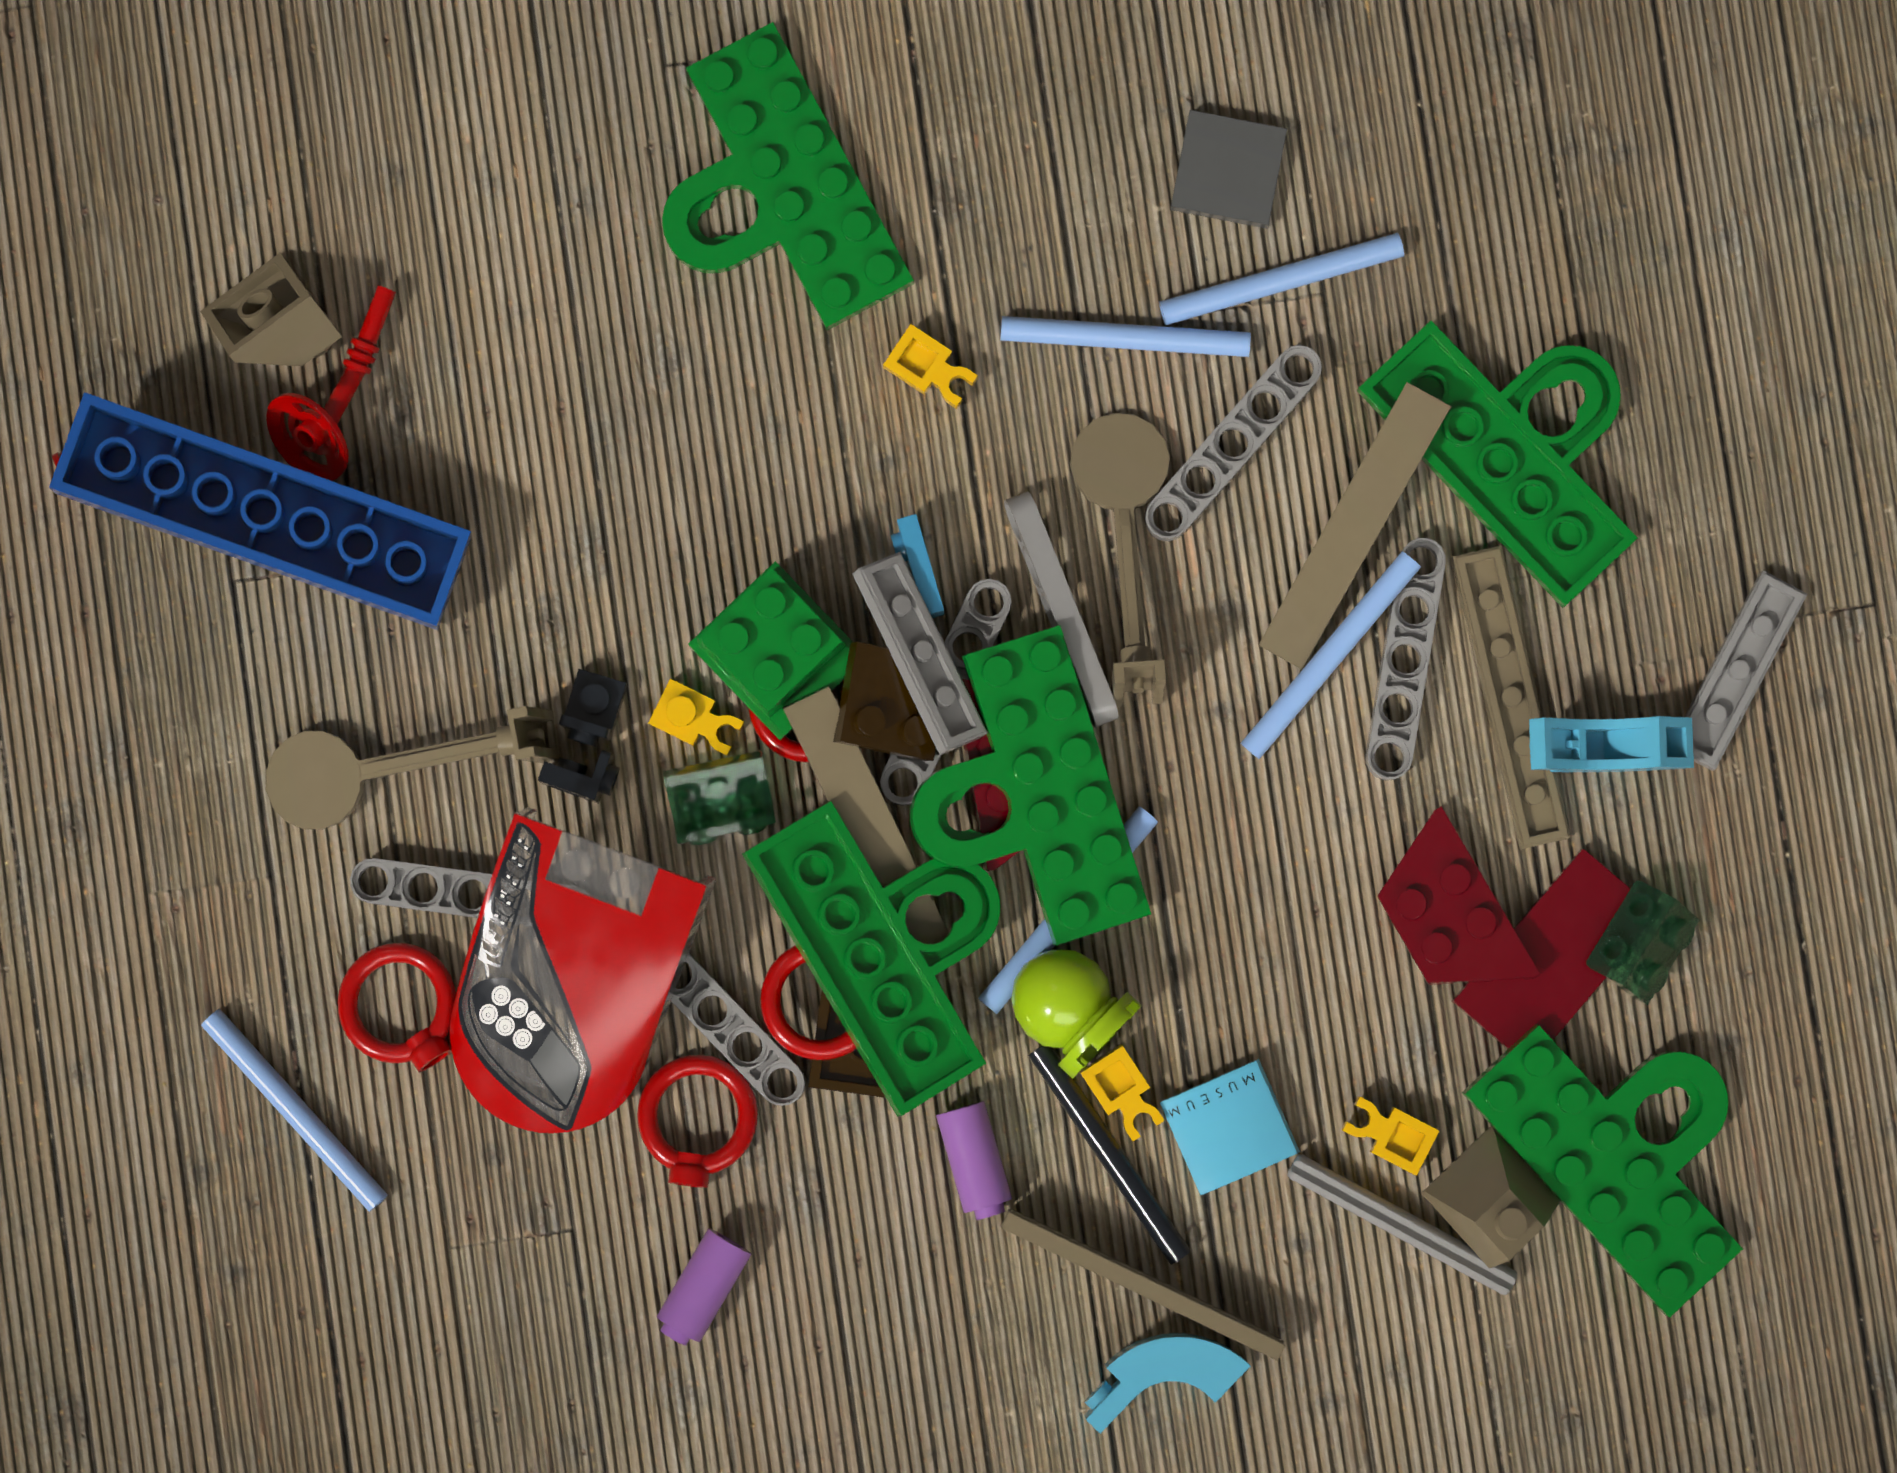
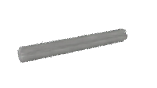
(1399, 1223)

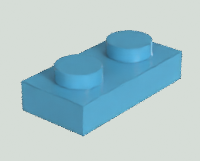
(913, 549)

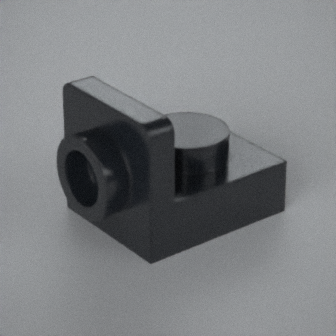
(593, 707)
(571, 778)

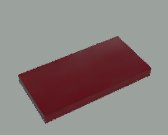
(1559, 939)

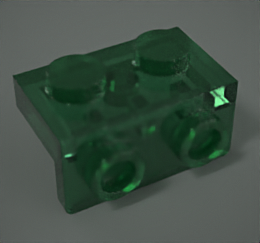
(720, 798)
(1643, 941)

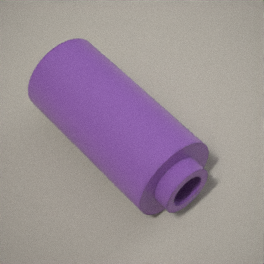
(975, 1160)
(702, 1287)

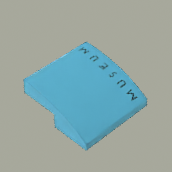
(1229, 1127)

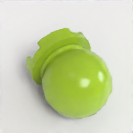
(1069, 1006)

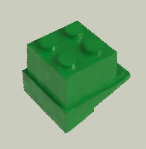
(774, 647)

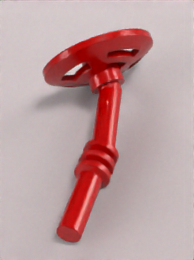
(322, 423)

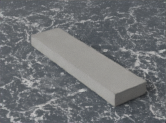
(919, 653)
(1741, 665)

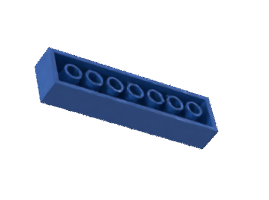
(260, 511)

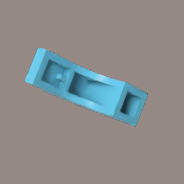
(1611, 744)
(1163, 1359)

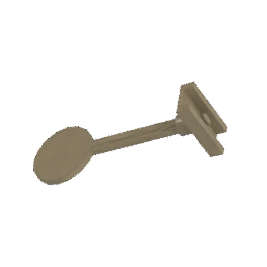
(1120, 467)
(320, 779)

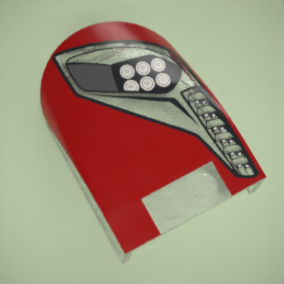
(568, 976)

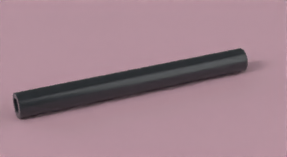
(1110, 1155)

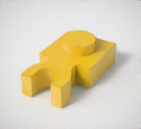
(923, 363)
(688, 715)
(1118, 1085)
(1397, 1138)

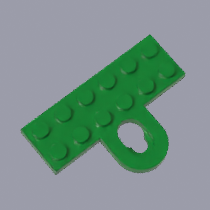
(796, 175)
(1505, 467)
(1054, 789)
(868, 959)
(1602, 1166)

